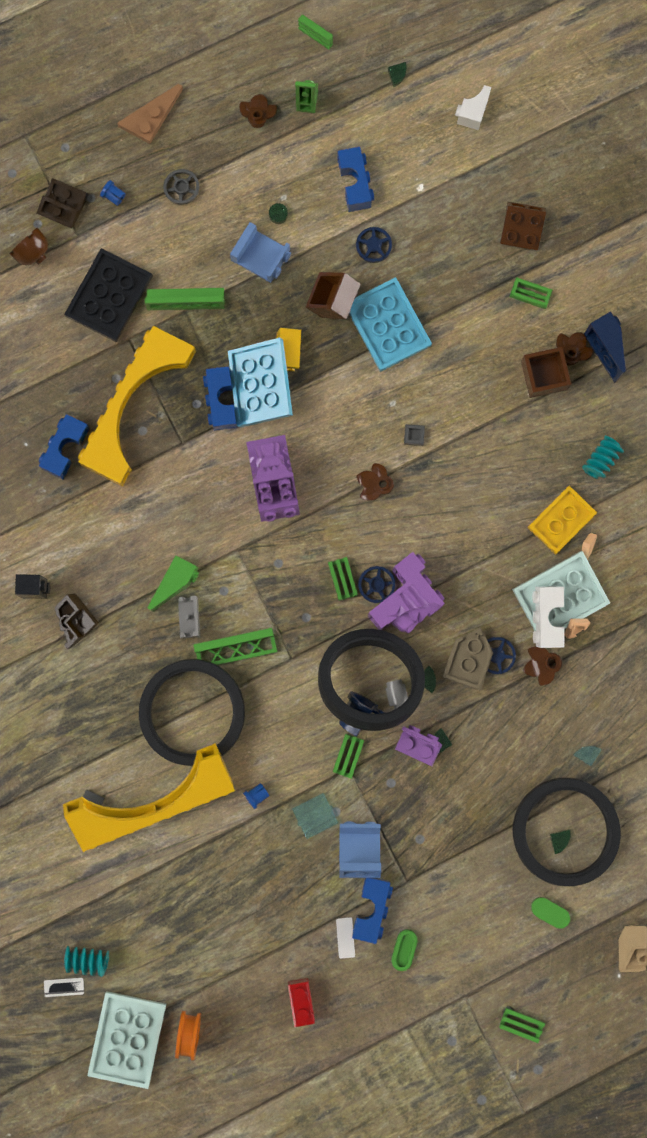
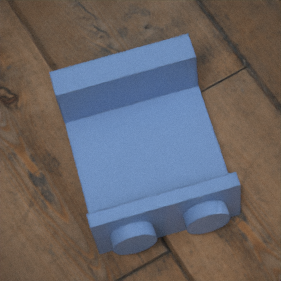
(260, 253)
(359, 850)

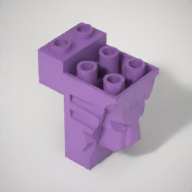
(273, 478)
(411, 601)

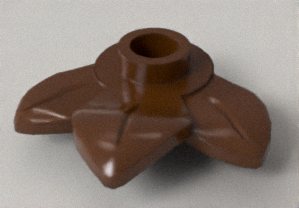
(257, 110)
(575, 346)
(372, 482)
(539, 665)

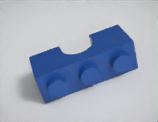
(352, 163)
(218, 381)
(68, 431)
(369, 928)

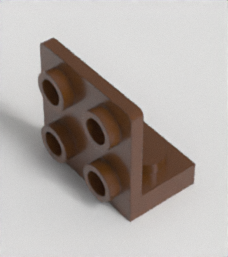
(523, 225)

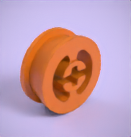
(188, 1035)

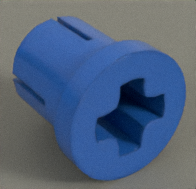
(109, 192)
(256, 795)

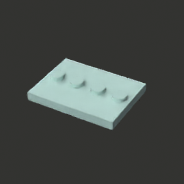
(581, 591)
(127, 1040)

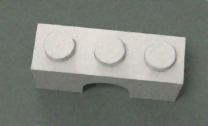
(545, 600)

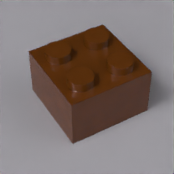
(333, 295)
(545, 372)

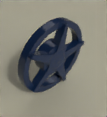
(373, 244)
(376, 584)
(499, 655)

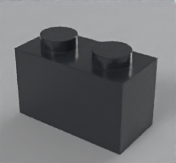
(31, 586)

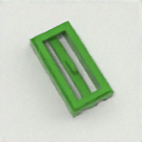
(315, 31)
(520, 297)
(338, 562)
(342, 772)
(538, 1031)

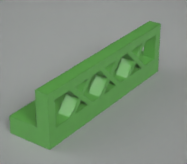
(185, 299)
(235, 640)

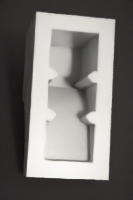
(472, 110)

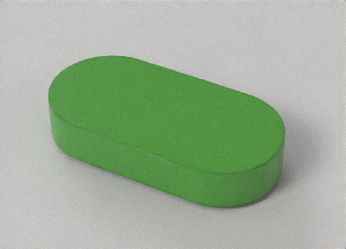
(550, 912)
(404, 950)

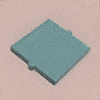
(315, 815)

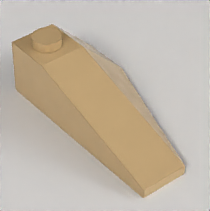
(633, 949)

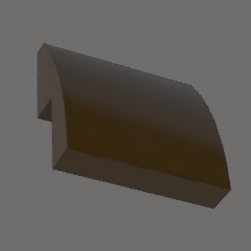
(62, 203)

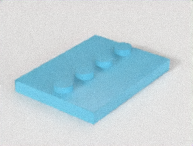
(388, 324)
(260, 382)

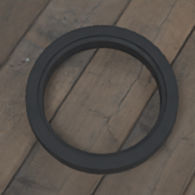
(384, 640)
(162, 676)
(612, 837)

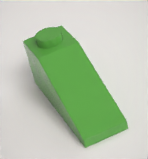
(306, 96)
(176, 579)

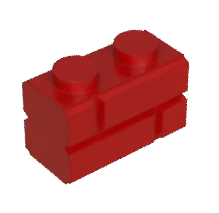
(301, 1002)

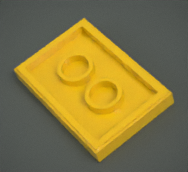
(562, 520)

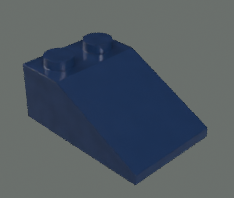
(607, 342)

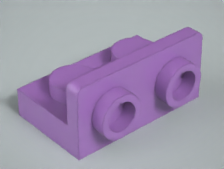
(418, 746)

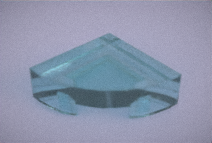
(587, 754)

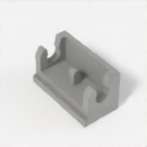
(189, 617)

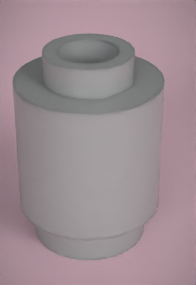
(396, 693)

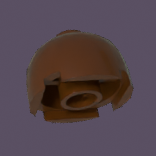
(31, 249)

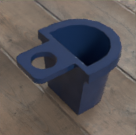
(361, 704)

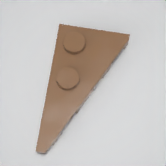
(148, 119)

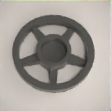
(181, 187)

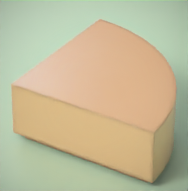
(588, 544)
(576, 626)

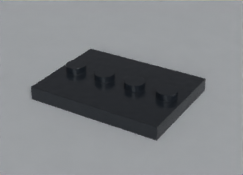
(108, 295)

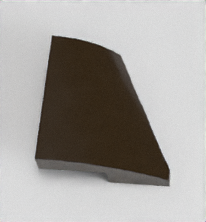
(74, 619)

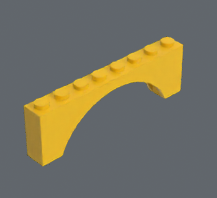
(157, 354)
(101, 824)

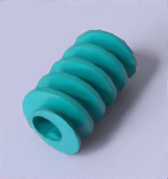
(602, 458)
(86, 962)

